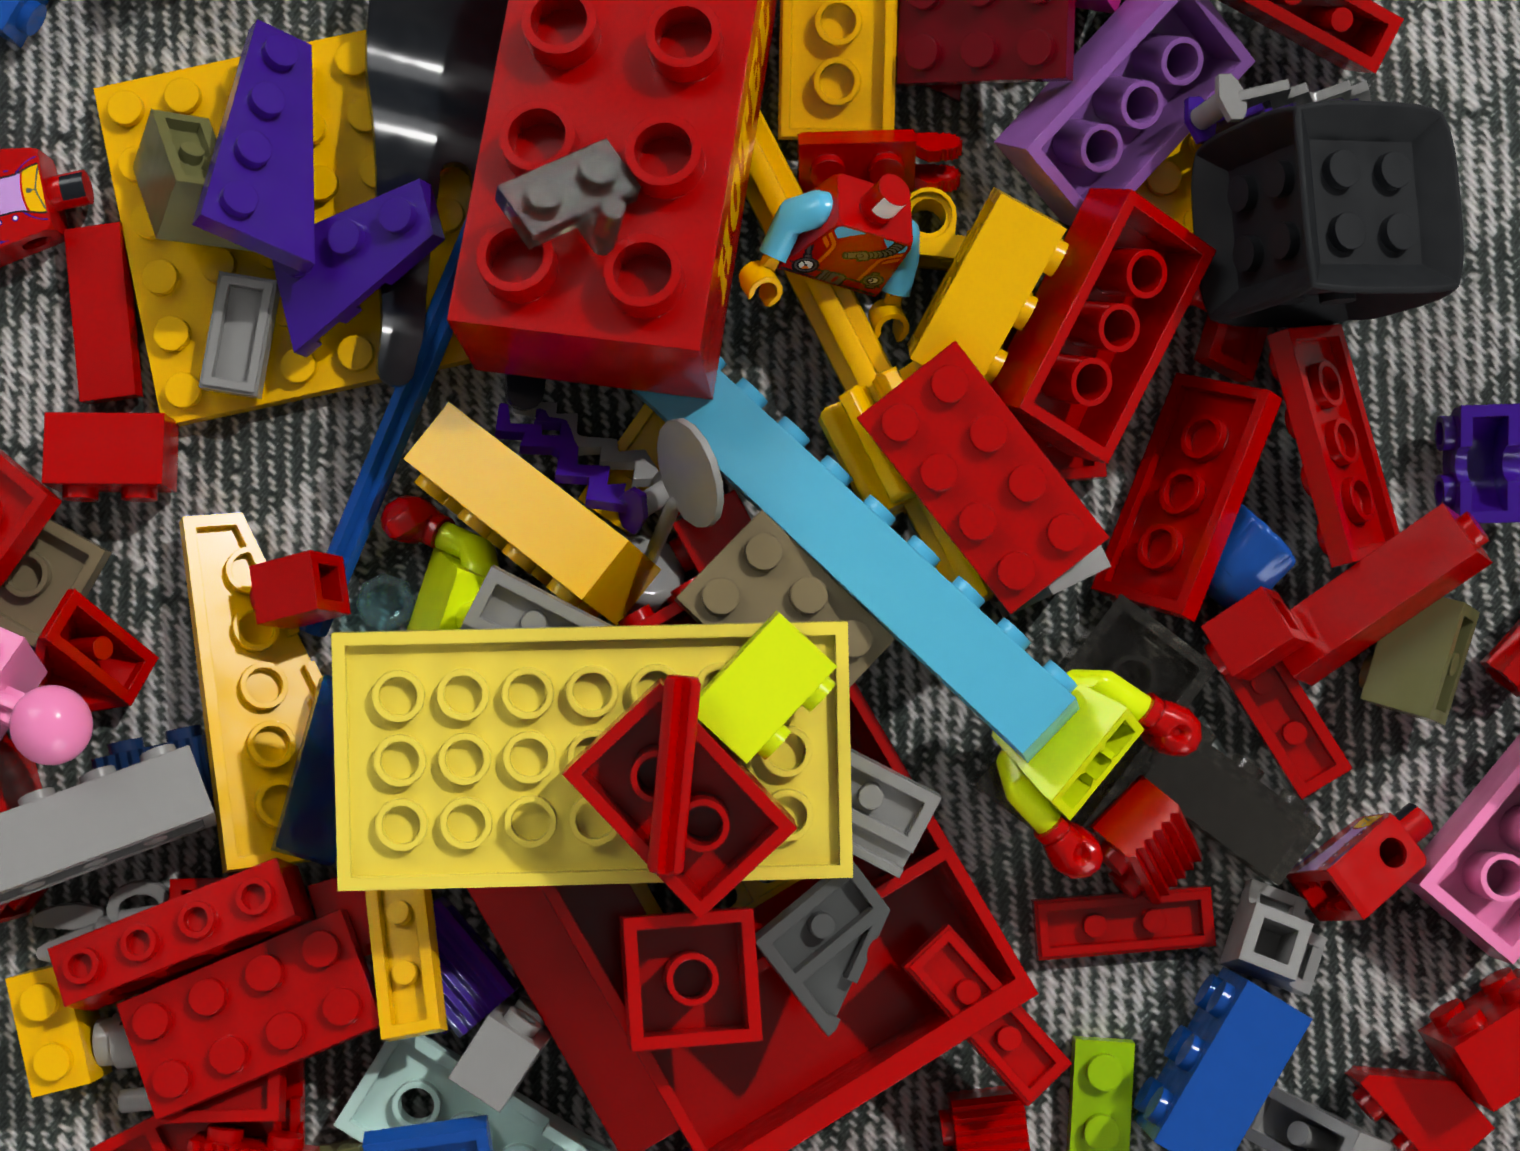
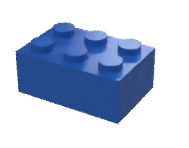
(1219, 1066)

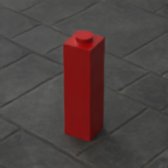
(1386, 590)

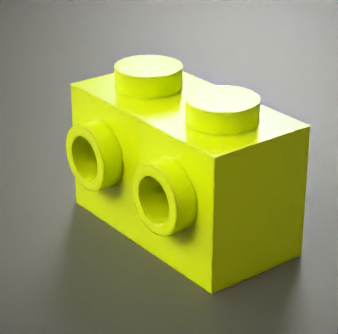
(764, 688)

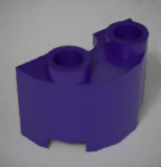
(1480, 462)

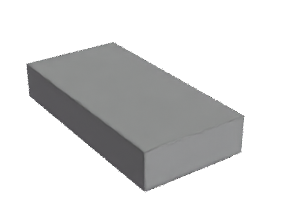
(240, 335)

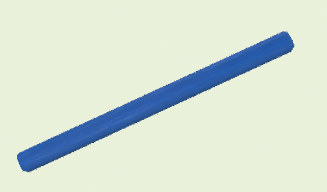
(393, 433)

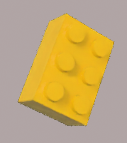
(990, 284)

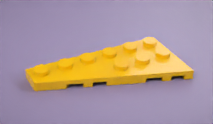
(251, 685)

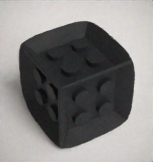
(1328, 214)

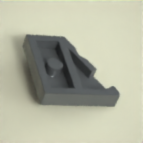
(824, 943)

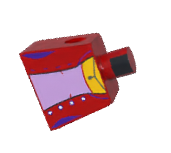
(35, 202)
(1362, 864)

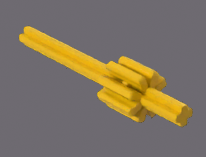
(859, 367)

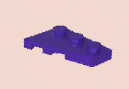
(355, 258)

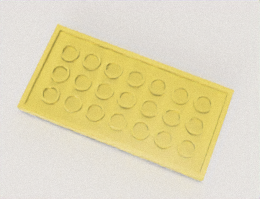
(463, 742)

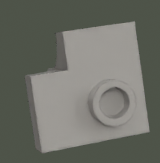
(1273, 939)

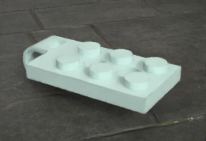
(427, 1065)

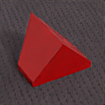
(92, 654)

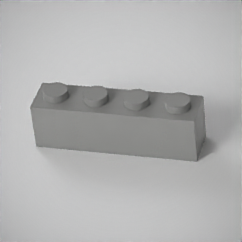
(101, 820)

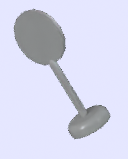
(694, 490)

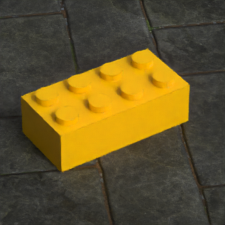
(529, 517)

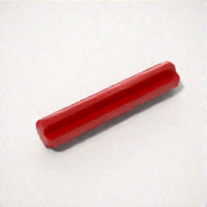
(674, 774)

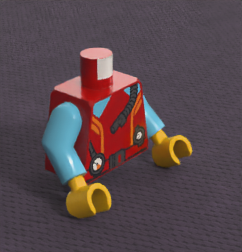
(847, 237)

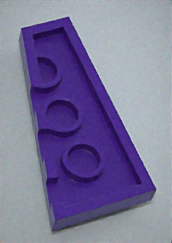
(263, 156)

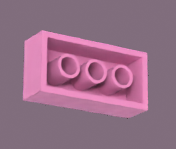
(1476, 863)

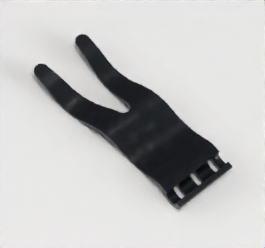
(428, 108)

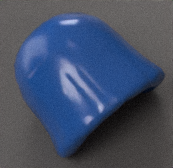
(1249, 560)

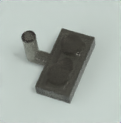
(573, 192)

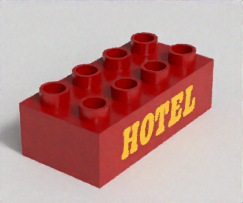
(681, 107)

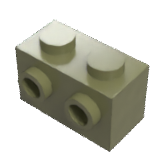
(1421, 662)

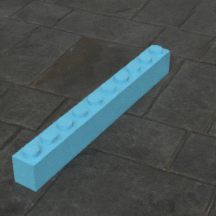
(877, 567)

